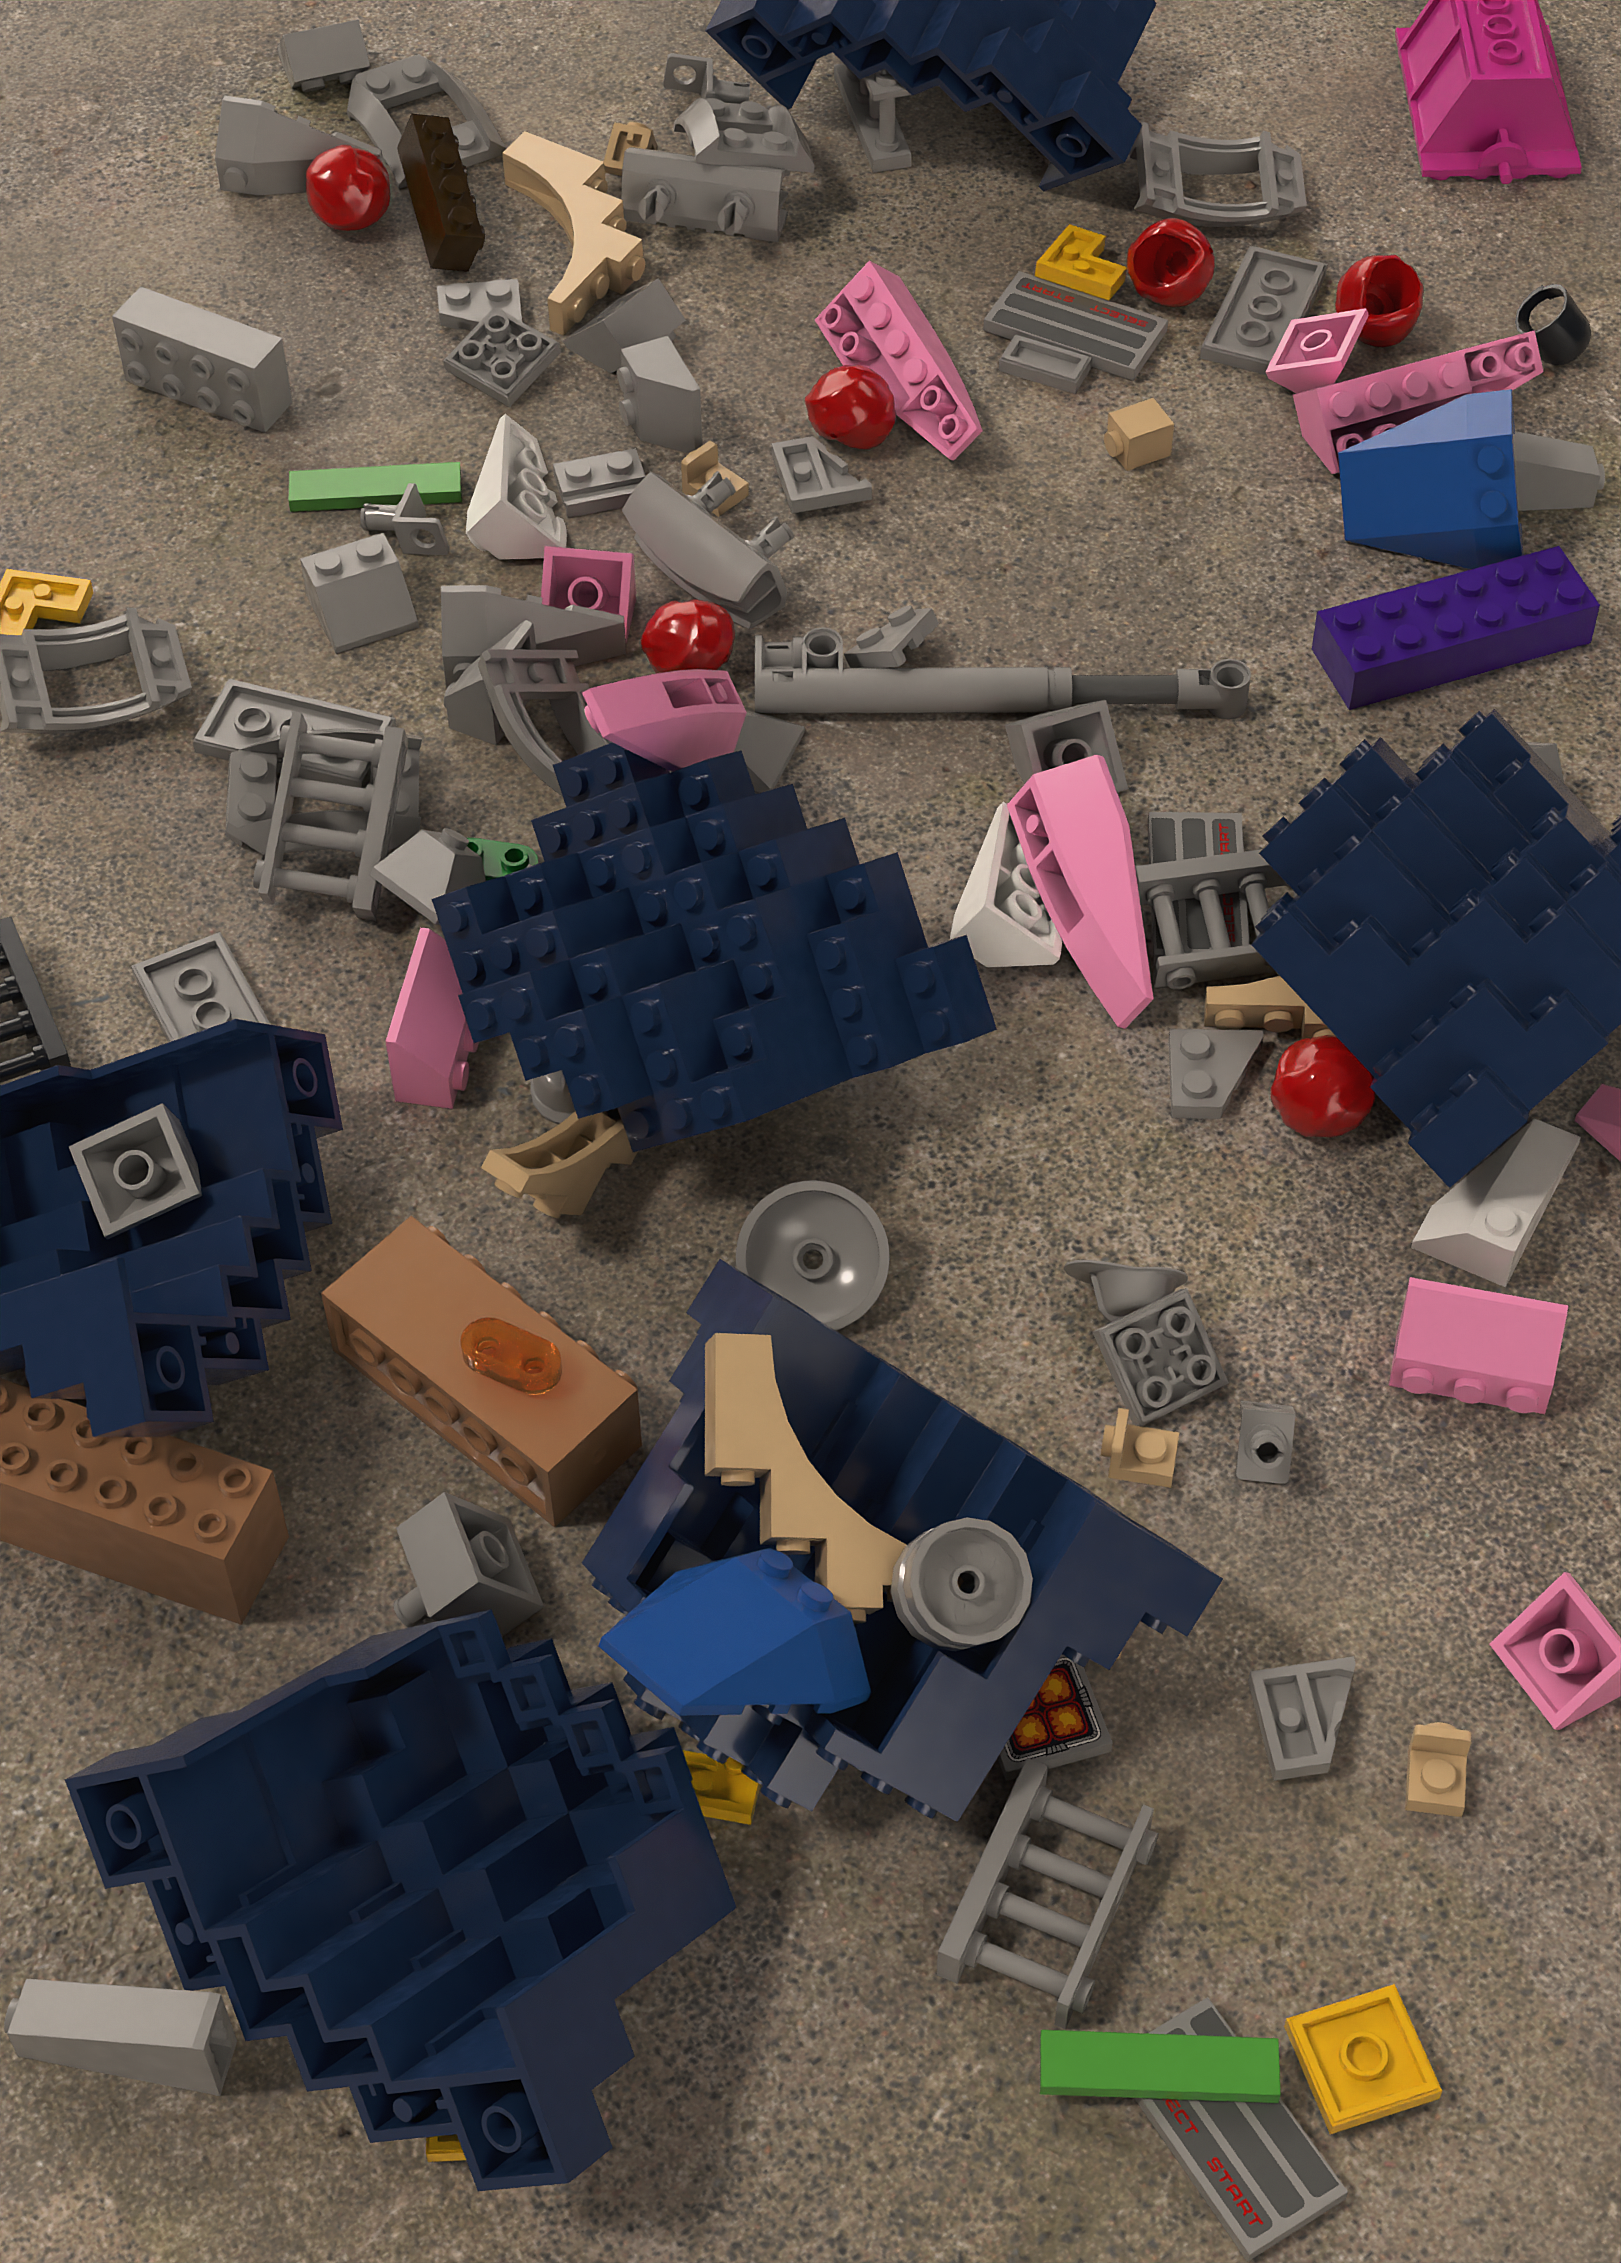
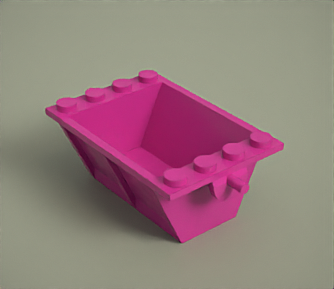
(1486, 91)

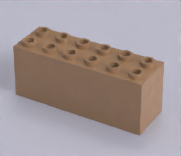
(402, 1328)
(137, 1506)

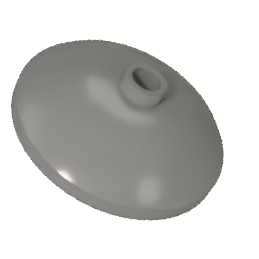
(822, 1220)

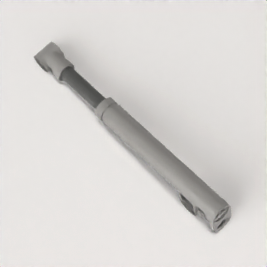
(811, 679)

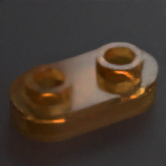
(515, 1355)

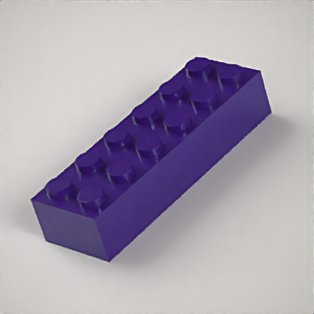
(1454, 627)

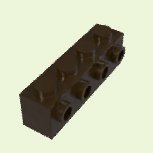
(440, 193)

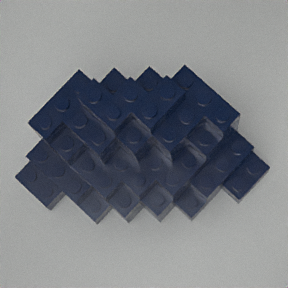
(1038, 61)
(1452, 932)
(701, 951)
(185, 1295)
(905, 1468)
(424, 1882)

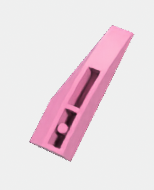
(883, 328)
(1371, 404)
(669, 715)
(1087, 878)

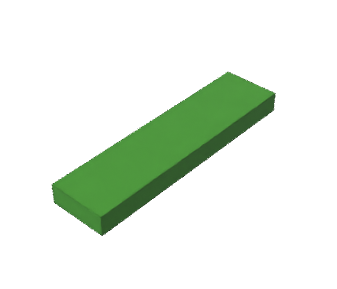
(375, 485)
(1159, 2066)

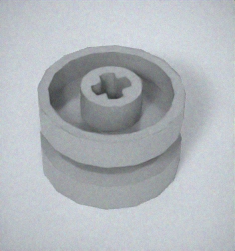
(988, 1600)

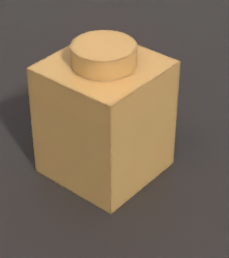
(1139, 434)

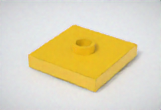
(1362, 2059)

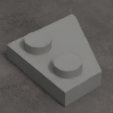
(468, 303)
(815, 477)
(1208, 1068)

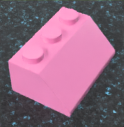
(429, 1029)
(1478, 1346)

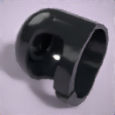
(1563, 337)

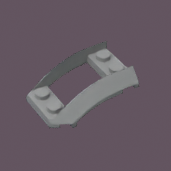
(409, 80)
(744, 135)
(1165, 157)
(25, 657)
(538, 675)
(253, 791)

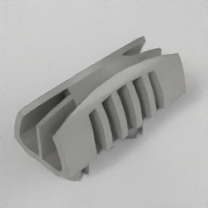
(703, 196)
(705, 553)

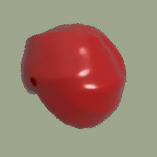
(347, 188)
(1171, 263)
(1388, 292)
(852, 407)
(688, 636)
(1321, 1088)

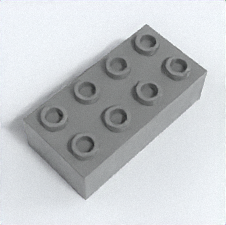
(203, 359)

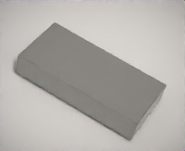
(1045, 364)

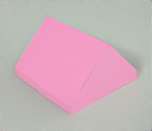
(1315, 350)
(590, 580)
(1563, 1653)

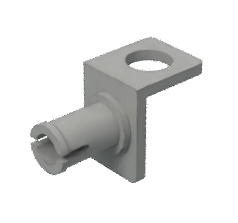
(704, 80)
(406, 521)
(1265, 1442)

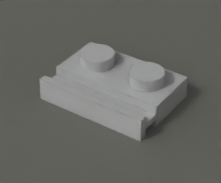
(598, 481)

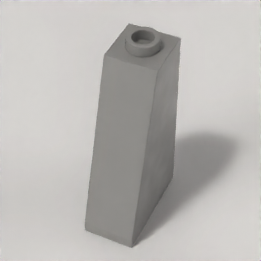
(1555, 473)
(125, 2032)

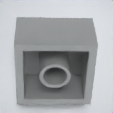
(465, 1565)

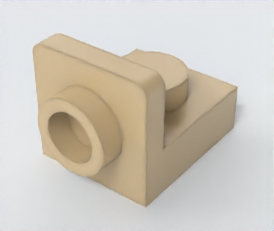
(623, 137)
(699, 468)
(1139, 1452)
(1437, 1769)

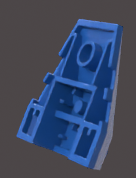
(1438, 485)
(742, 1637)

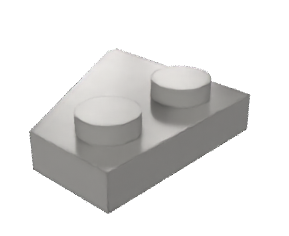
(884, 645)
(1301, 1714)

